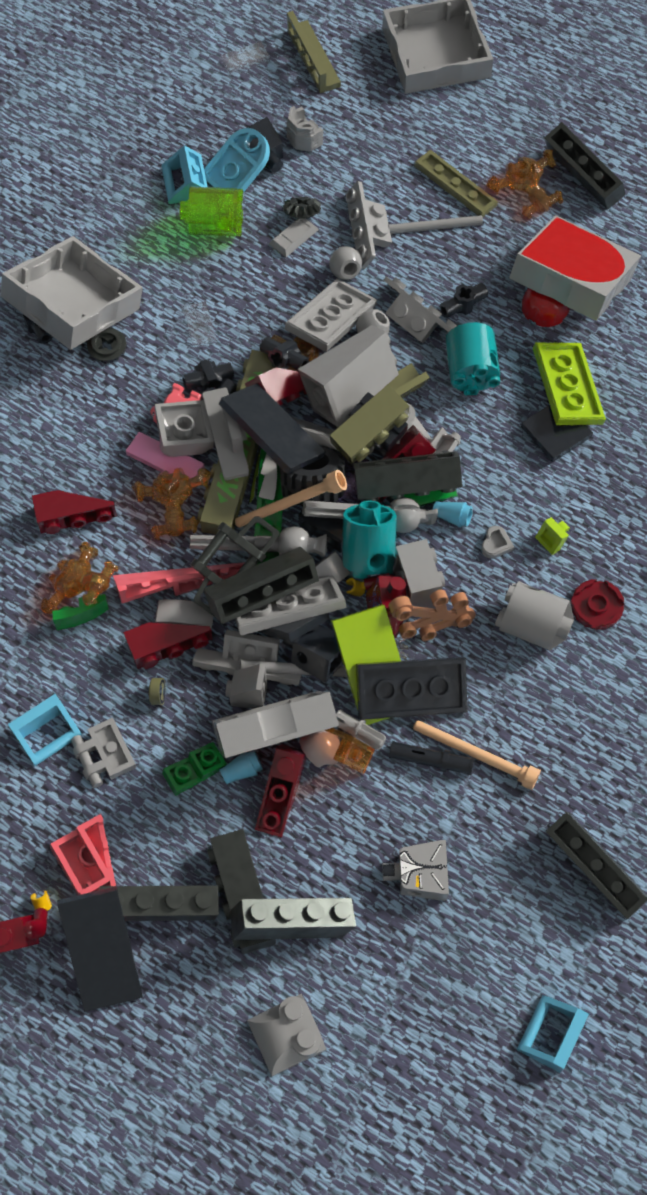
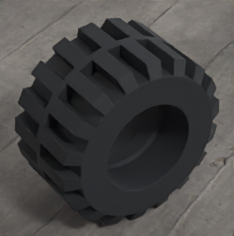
(312, 475)

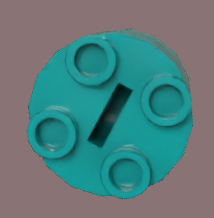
(472, 358)
(369, 539)

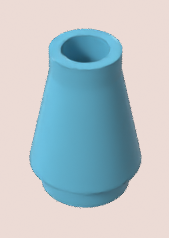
(454, 512)
(242, 767)

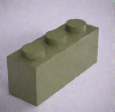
(370, 425)

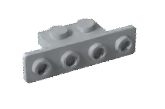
(368, 223)
(412, 314)
(227, 436)
(243, 647)

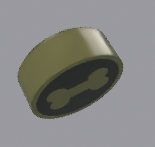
(157, 691)

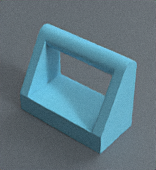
(192, 172)
(38, 717)
(578, 1019)

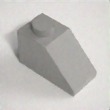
(248, 687)

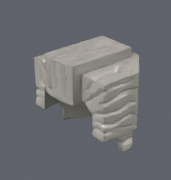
(302, 133)

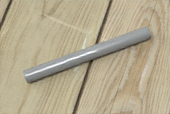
(436, 224)
(285, 668)

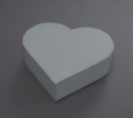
(496, 543)

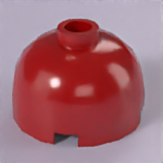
(543, 309)

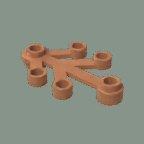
(460, 615)

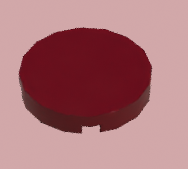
(590, 607)

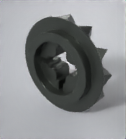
(302, 207)
(109, 336)

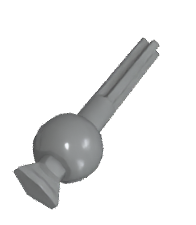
(406, 509)
(287, 540)

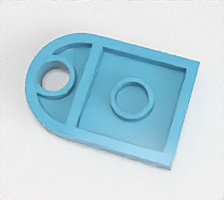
(236, 163)

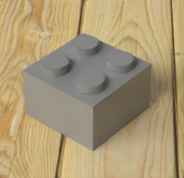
(417, 567)

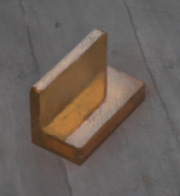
(352, 751)

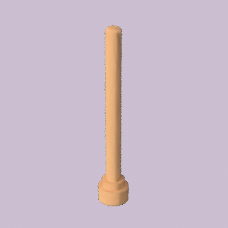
(333, 483)
(525, 775)

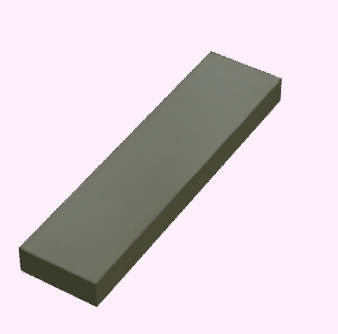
(455, 183)

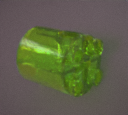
(213, 211)

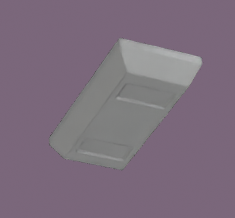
(293, 236)

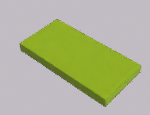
(568, 384)
(365, 639)

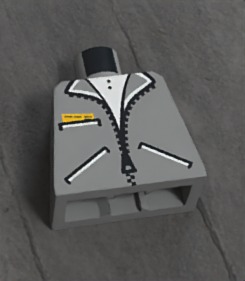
(421, 871)

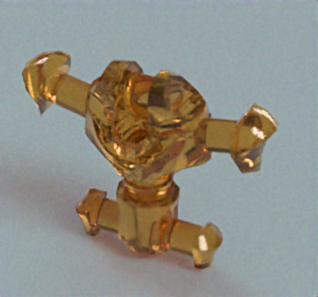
(525, 177)
(171, 492)
(77, 578)

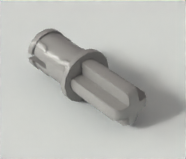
(360, 730)

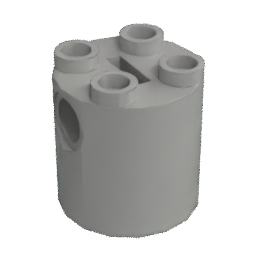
(535, 616)

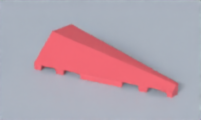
(181, 580)
(85, 856)

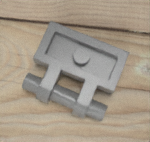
(111, 748)

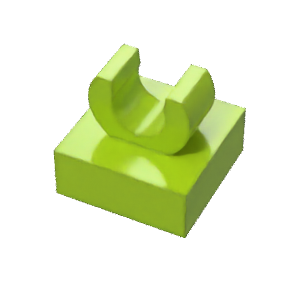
(552, 535)

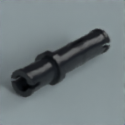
(432, 758)

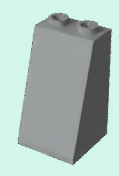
(347, 372)

